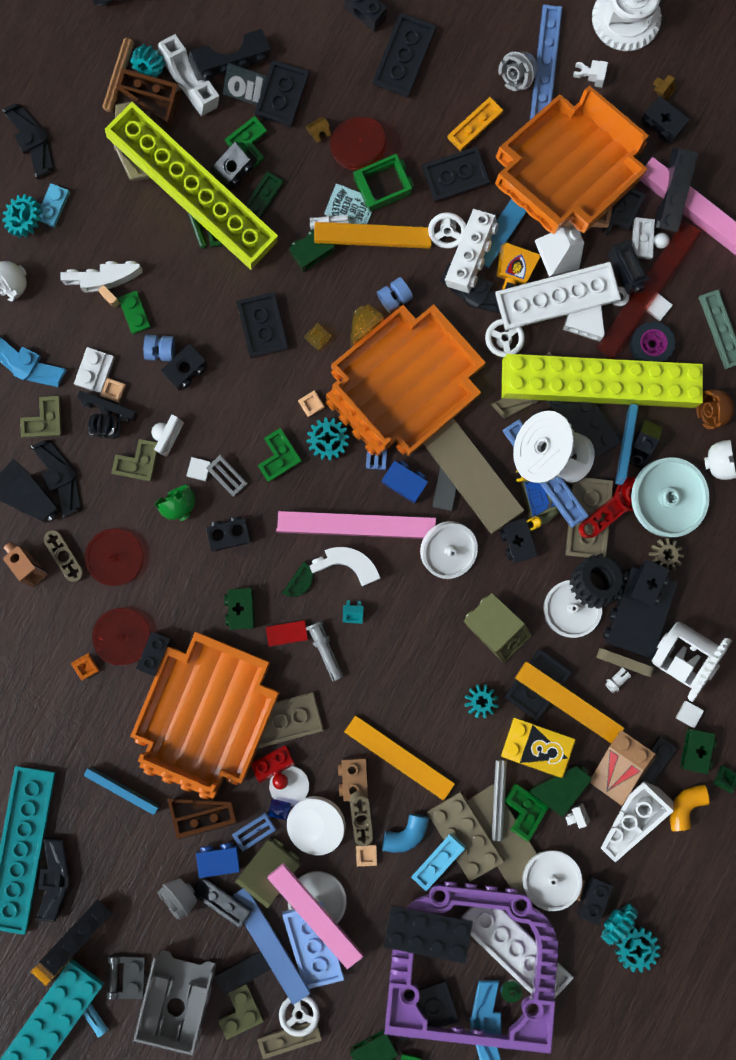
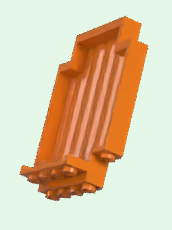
(572, 161)
(404, 381)
(204, 715)

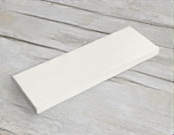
(558, 296)
(510, 945)

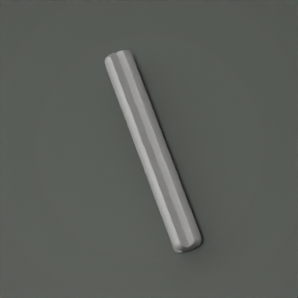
(499, 800)

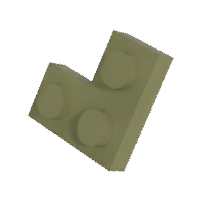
(49, 422)
(139, 467)
(246, 1014)

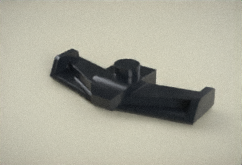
(31, 139)
(479, 296)
(59, 476)
(53, 879)

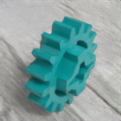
(22, 216)
(318, 440)
(619, 924)
(645, 948)

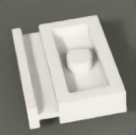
(94, 370)

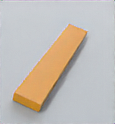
(371, 235)
(568, 702)
(399, 757)

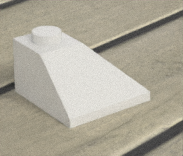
(561, 250)

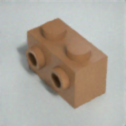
(353, 776)

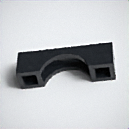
(209, 63)
(680, 176)
(73, 939)

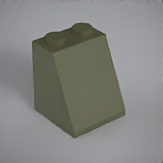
(497, 627)
(266, 860)

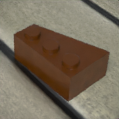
(151, 93)
(199, 817)

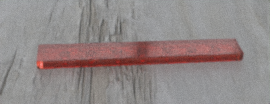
(640, 302)

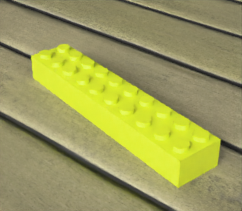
(191, 185)
(602, 381)

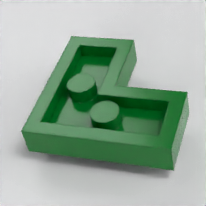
(249, 134)
(283, 458)
(530, 811)

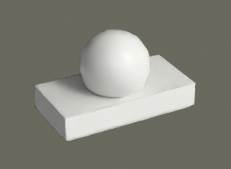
(166, 434)

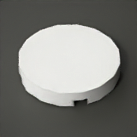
(297, 786)

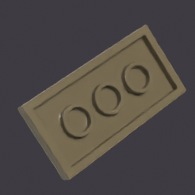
(591, 495)
(459, 818)

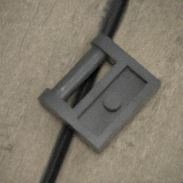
(132, 977)

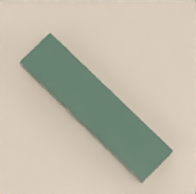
(720, 327)

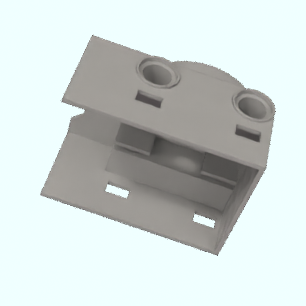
(170, 980)

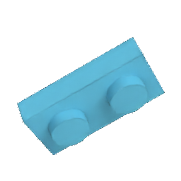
(53, 204)

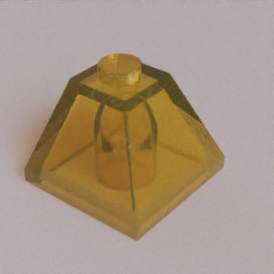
(363, 322)

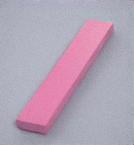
(315, 916)

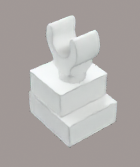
(595, 73)

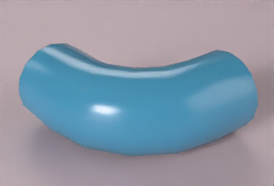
(408, 838)

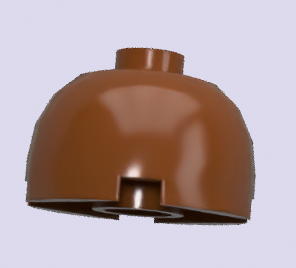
(716, 409)

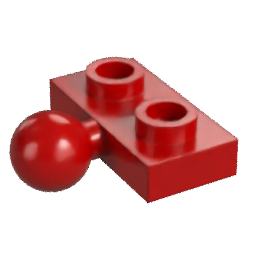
(273, 765)

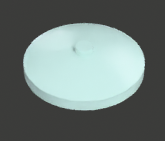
(670, 497)

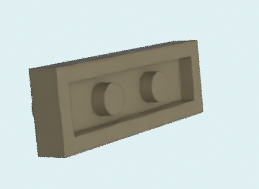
(281, 1042)

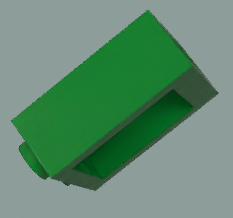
(377, 167)

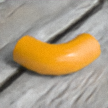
(684, 804)

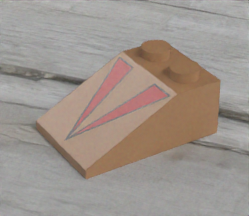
(622, 767)

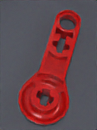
(613, 508)

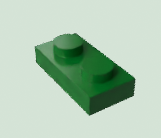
(134, 312)

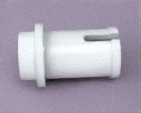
(616, 681)

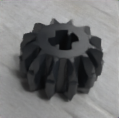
(104, 426)

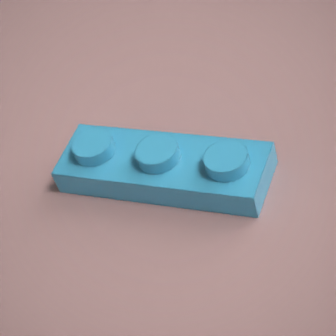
(438, 861)

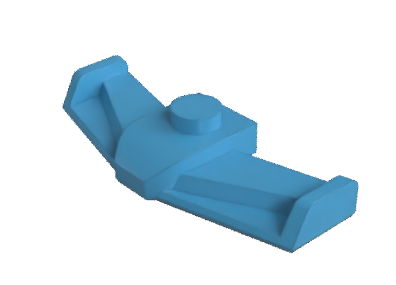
(26, 366)
(485, 1018)

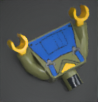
(538, 503)

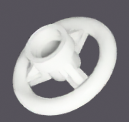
(449, 221)
(503, 344)
(306, 1017)

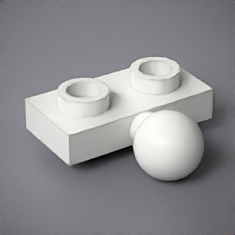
(644, 238)

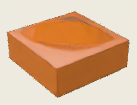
(85, 666)

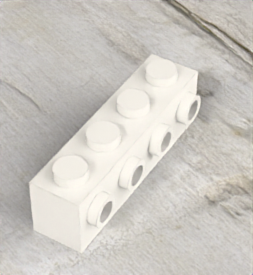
(471, 251)

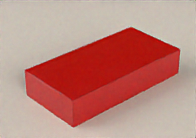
(286, 633)

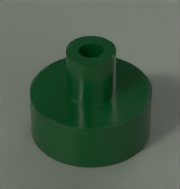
(509, 986)

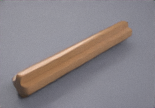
(122, 62)

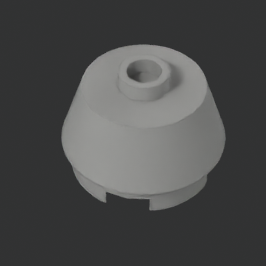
(518, 70)
(178, 897)

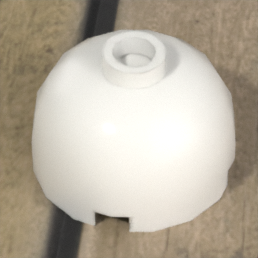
(12, 280)
(721, 460)

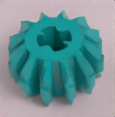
(147, 61)
(477, 707)

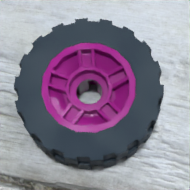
(651, 332)

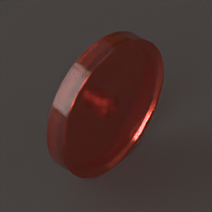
(358, 143)
(114, 557)
(120, 636)

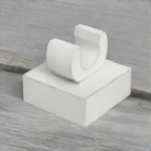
(578, 815)

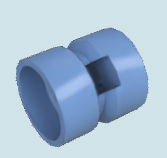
(400, 291)
(166, 347)

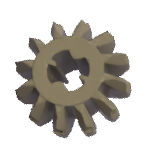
(673, 554)

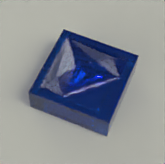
(279, 809)

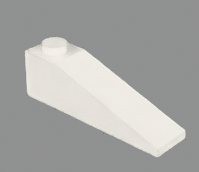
(639, 815)

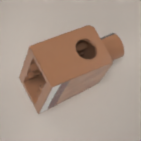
(23, 565)

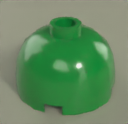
(177, 503)

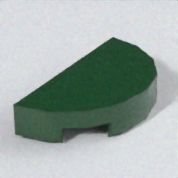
(300, 582)

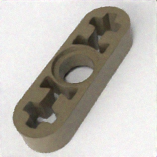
(61, 541)
(625, 662)
(355, 812)

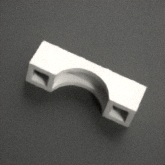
(200, 92)

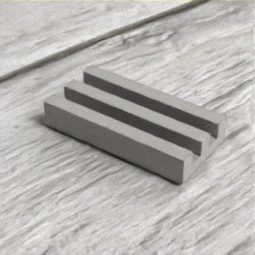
(215, 463)

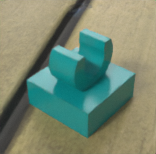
(353, 614)

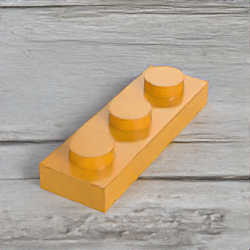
(475, 124)

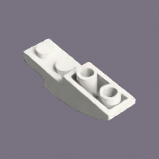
(110, 276)

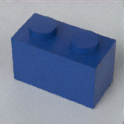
(405, 481)
(218, 860)

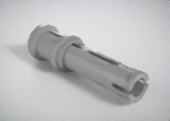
(321, 641)

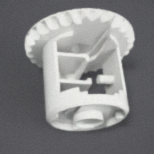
(626, 23)
(546, 449)
(680, 668)

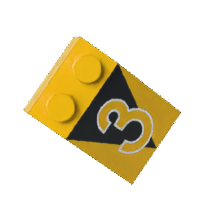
(538, 747)

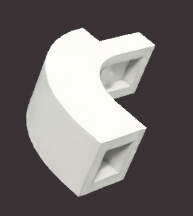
(352, 558)

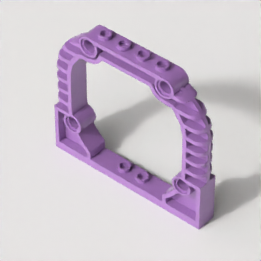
(531, 1030)

